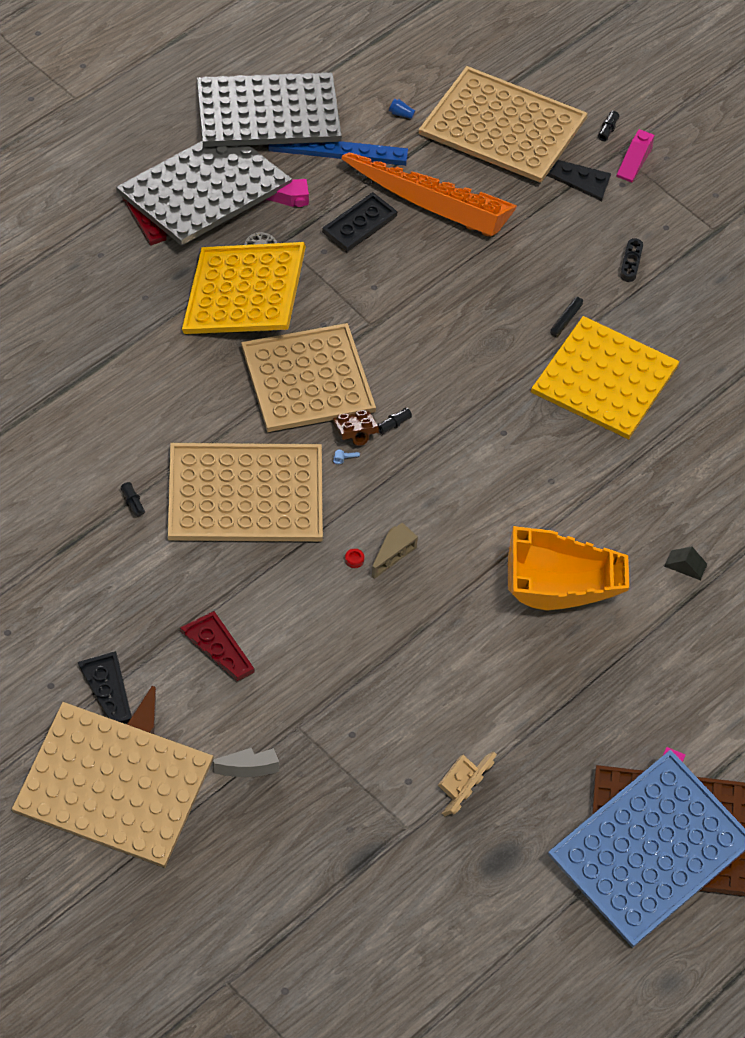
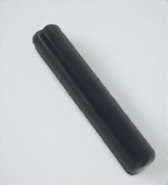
(566, 317)

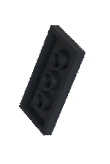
(359, 221)

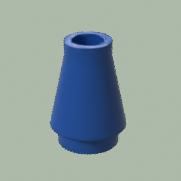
(401, 109)

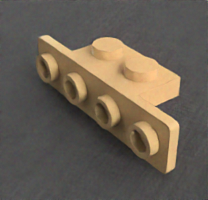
(462, 778)

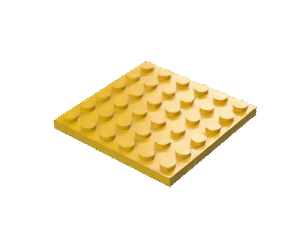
(244, 288)
(605, 377)

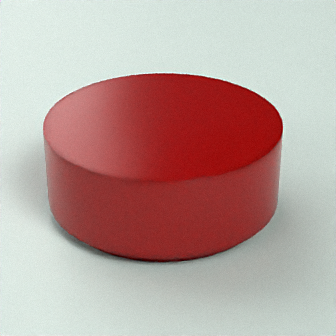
(354, 558)

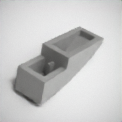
(247, 763)

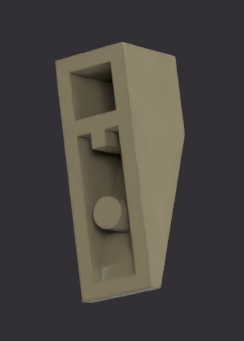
(397, 545)

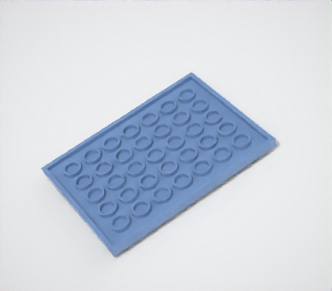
(650, 848)

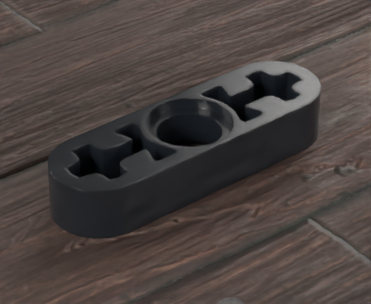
(631, 265)

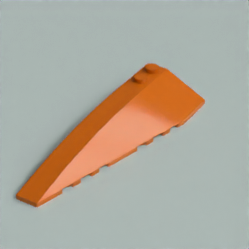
(475, 211)

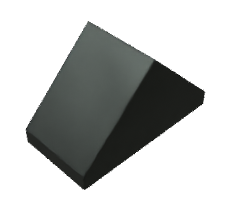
(686, 562)

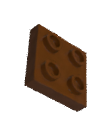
(352, 424)

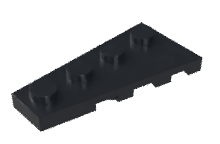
(586, 179)
(108, 685)

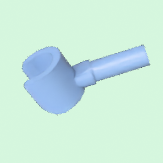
(340, 455)

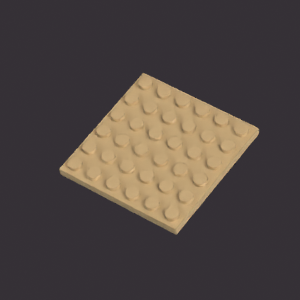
(307, 377)

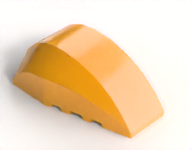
(562, 572)

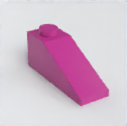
(636, 155)
(292, 194)

